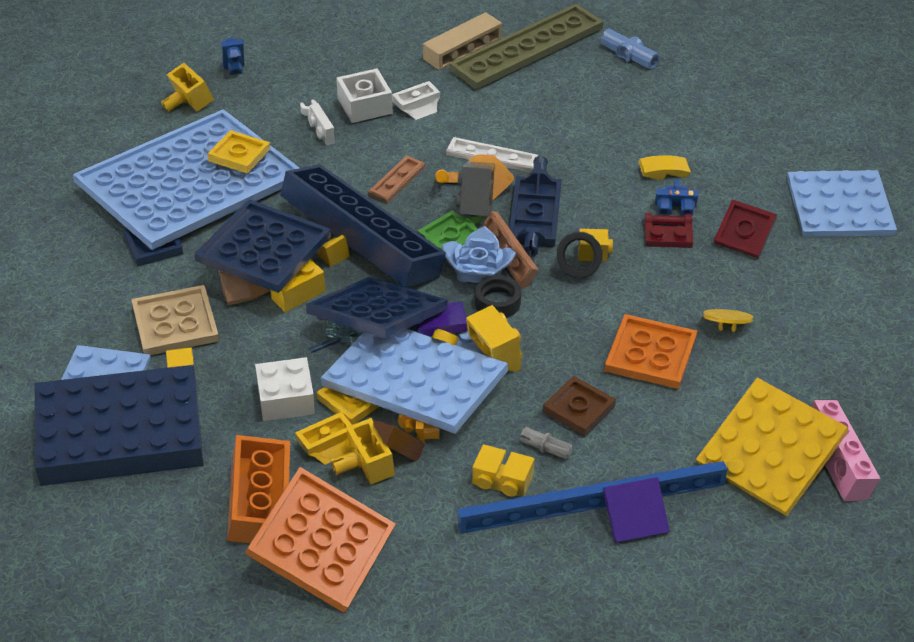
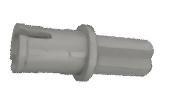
(546, 443)

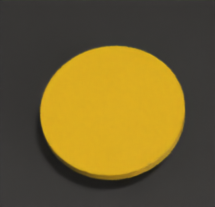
(727, 316)

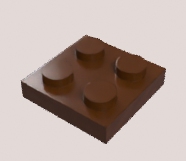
(579, 405)

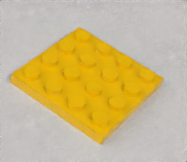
(773, 445)

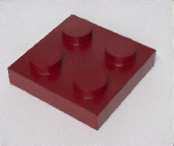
(745, 228)

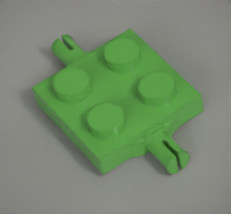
(450, 228)

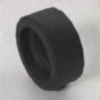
(592, 267)
(498, 284)

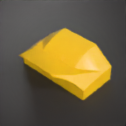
(326, 438)

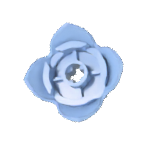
(478, 256)

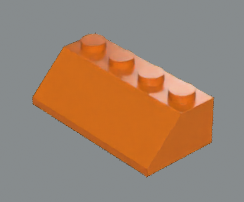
(256, 484)

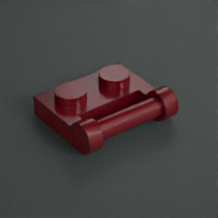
(668, 235)

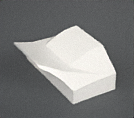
(418, 100)

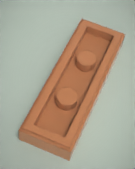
(396, 179)

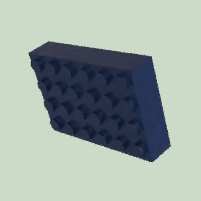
(117, 425)

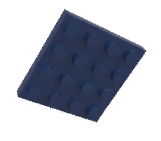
(263, 245)
(376, 307)

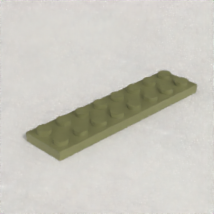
(525, 46)

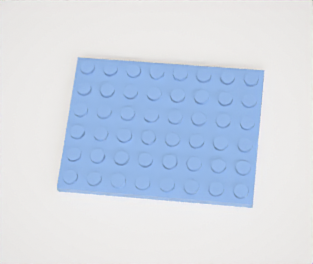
(171, 185)

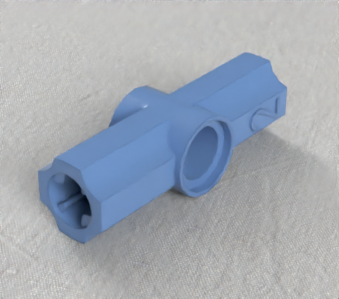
(630, 49)

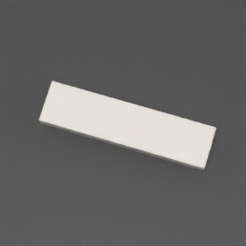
(508, 157)

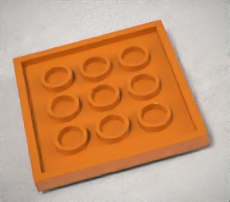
(320, 539)

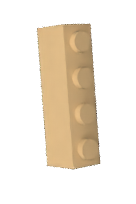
(462, 40)

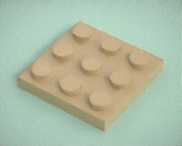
(175, 320)

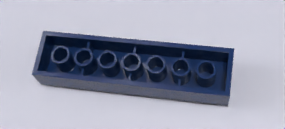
(364, 224)

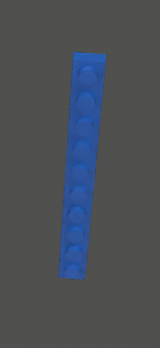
(583, 498)

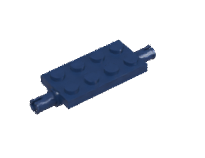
(536, 208)

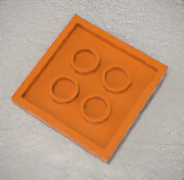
(651, 351)

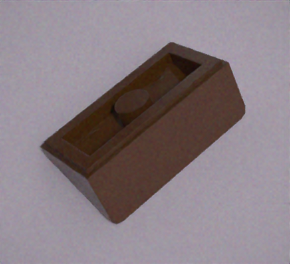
(399, 440)

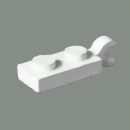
(319, 120)

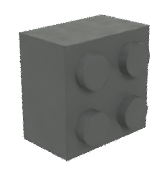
(476, 188)

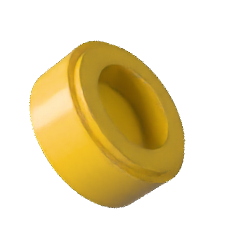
(445, 336)

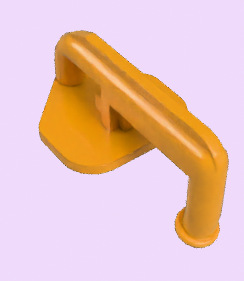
(502, 175)

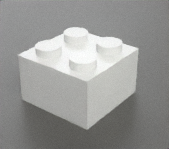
(364, 95)
(285, 389)

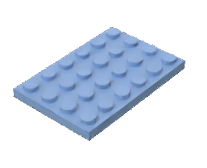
(416, 377)

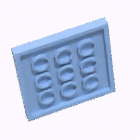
(841, 203)

